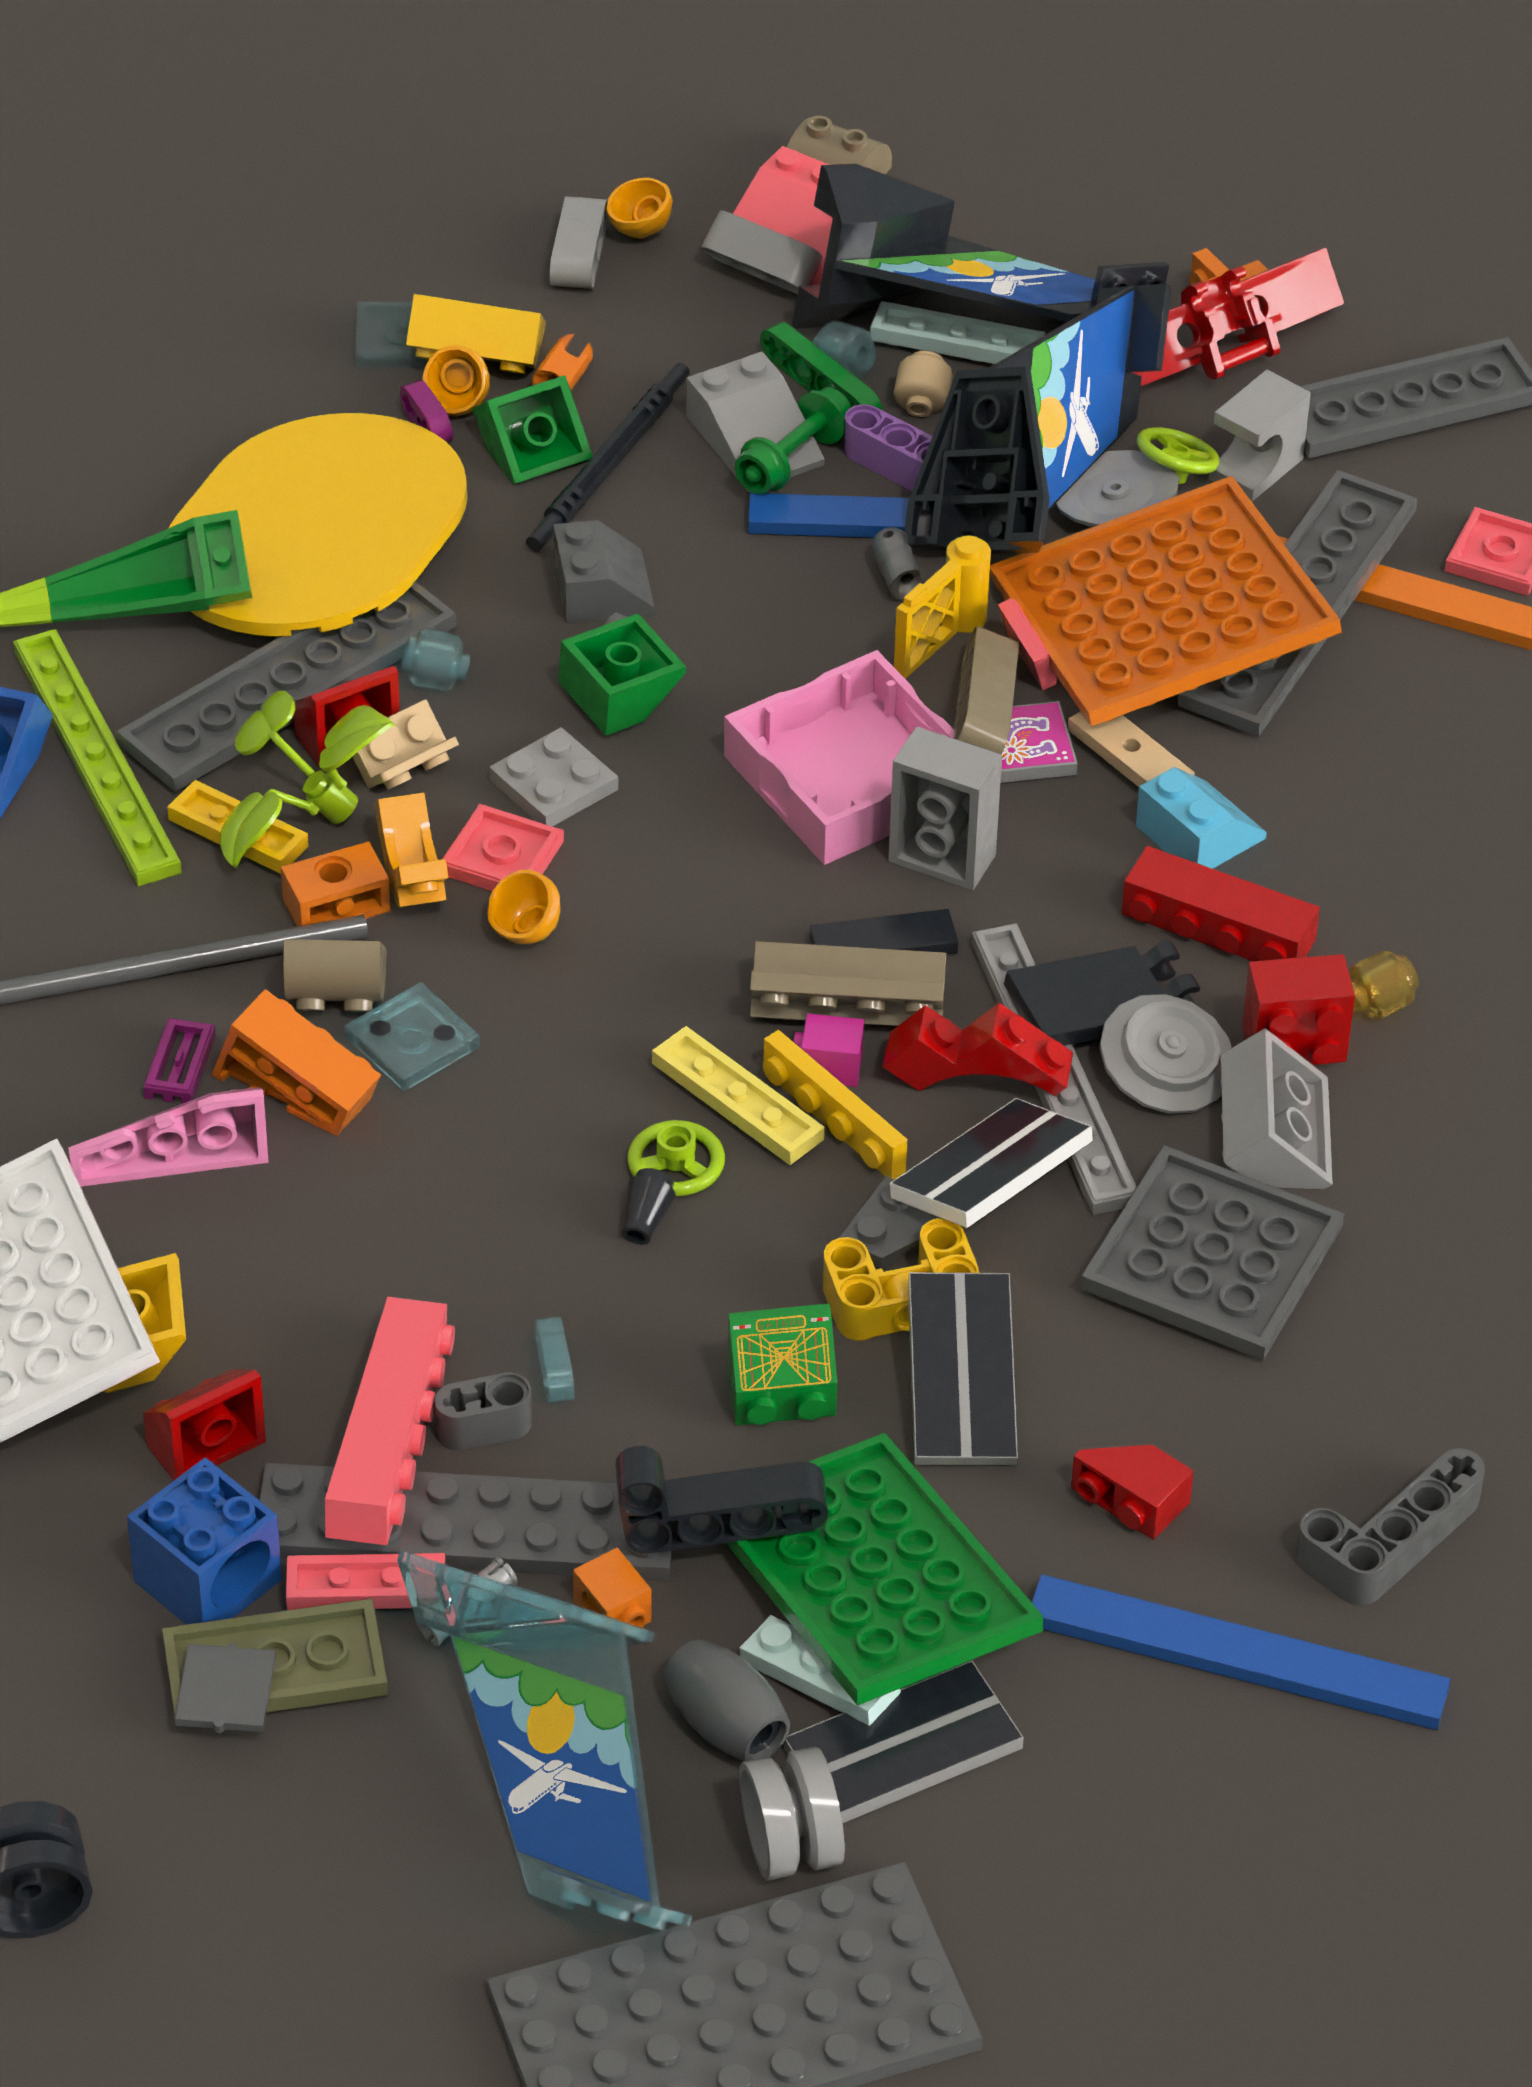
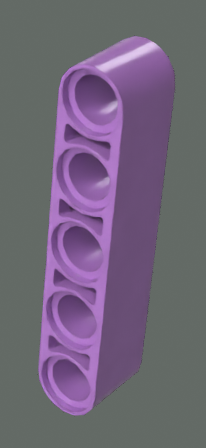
(885, 444)

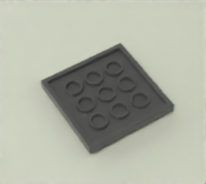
(1212, 1252)

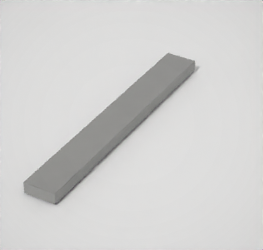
(1099, 1165)

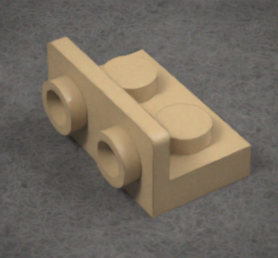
(410, 742)

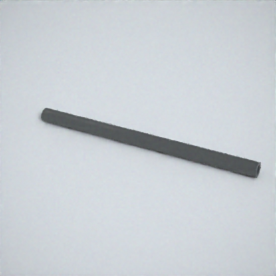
(175, 960)

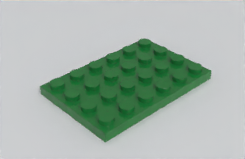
(889, 1577)

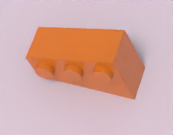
(297, 1064)

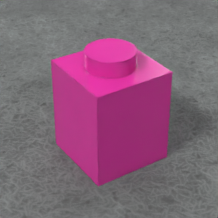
(835, 1045)

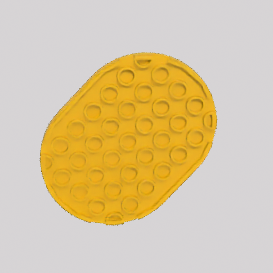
(332, 518)

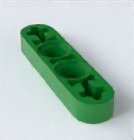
(812, 366)

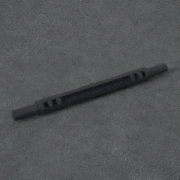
(608, 456)

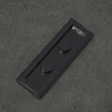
(912, 931)

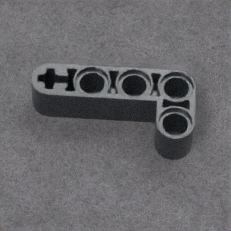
(714, 1506)

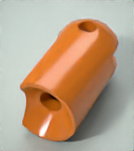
(561, 363)

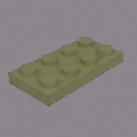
(320, 1652)

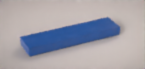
(825, 515)

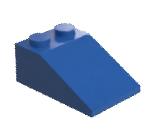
(22, 735)

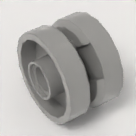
(791, 1813)

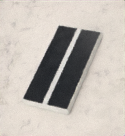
(991, 1162)

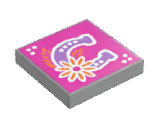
(1038, 744)

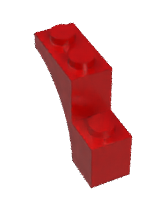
(997, 1043)

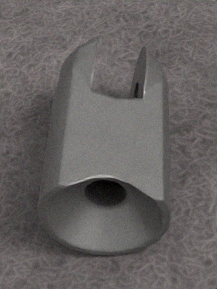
(896, 561)

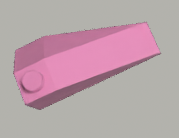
(196, 1136)

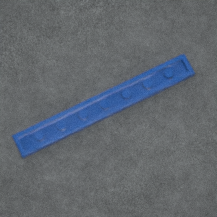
(1242, 1652)

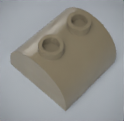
(837, 145)
(334, 972)

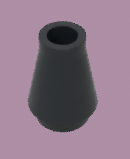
(647, 1201)

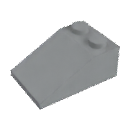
(743, 403)

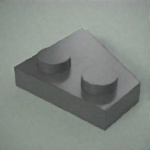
(887, 1227)

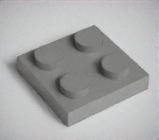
(553, 778)

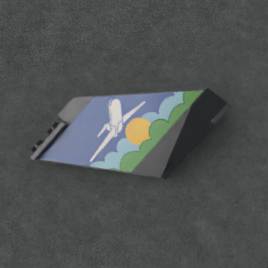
(897, 240)
(1036, 424)

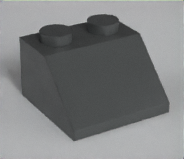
(599, 573)

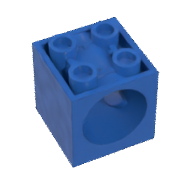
(204, 1546)

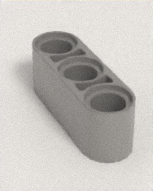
(578, 242)
(761, 252)

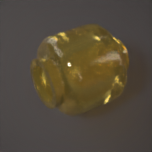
(1383, 984)

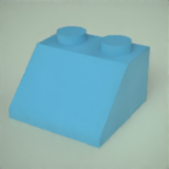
(1194, 819)

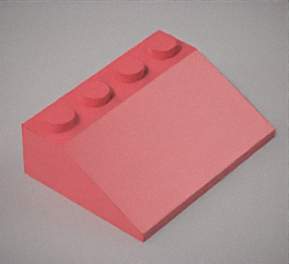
(784, 199)

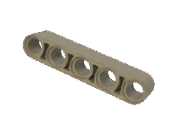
(986, 690)

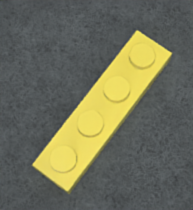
(738, 1095)

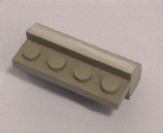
(845, 982)

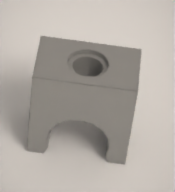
(1268, 430)

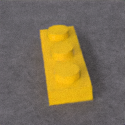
(205, 811)

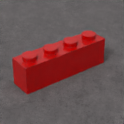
(1218, 908)

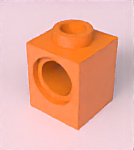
(613, 1589)

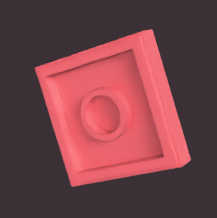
(1494, 551)
(498, 845)

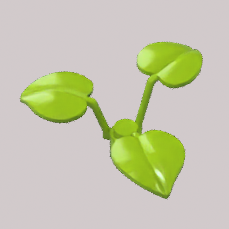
(323, 790)

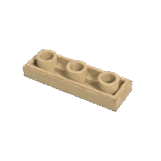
(1126, 748)

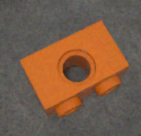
(336, 886)

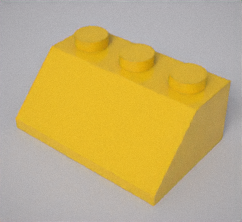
(491, 331)

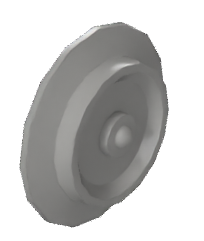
(1117, 486)
(1164, 1053)

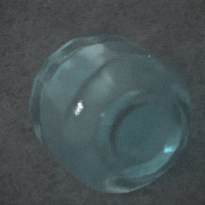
(848, 346)
(435, 659)

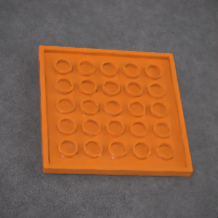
(1165, 600)

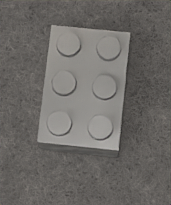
(944, 808)

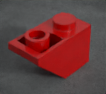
(1134, 1484)

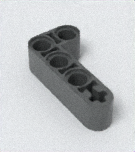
(1372, 1559)

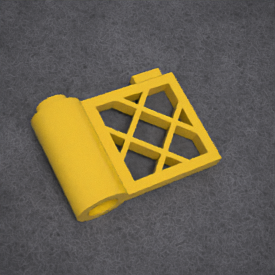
(951, 596)

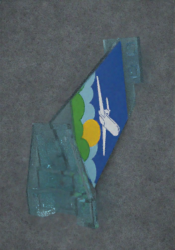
(556, 1733)

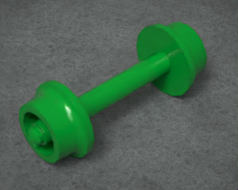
(765, 464)

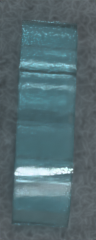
(554, 1359)

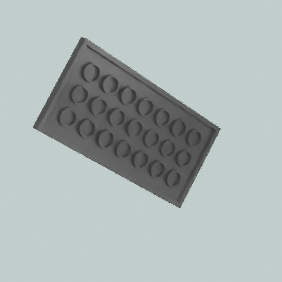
(766, 1995)

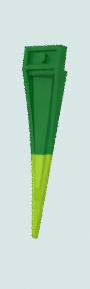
(165, 573)

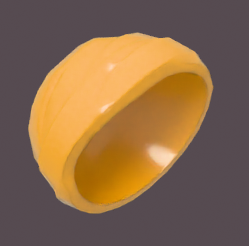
(640, 207)
(457, 379)
(524, 907)

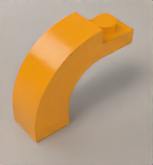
(409, 850)

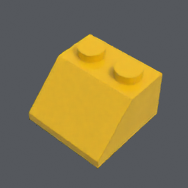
(159, 1302)

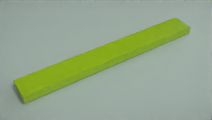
(97, 758)

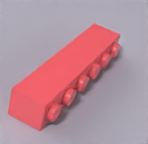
(388, 1421)

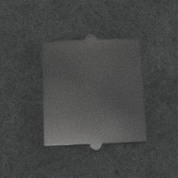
(225, 1688)

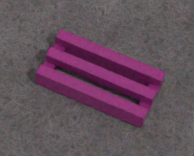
(173, 1087)

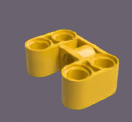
(875, 1301)

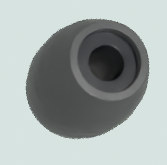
(726, 1700)

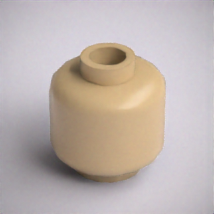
(922, 383)

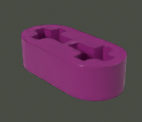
(425, 410)

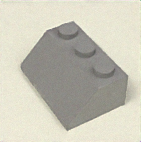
(1275, 1115)

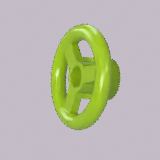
(1180, 451)
(677, 1153)

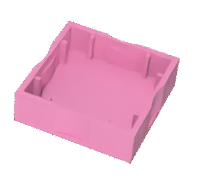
(829, 752)

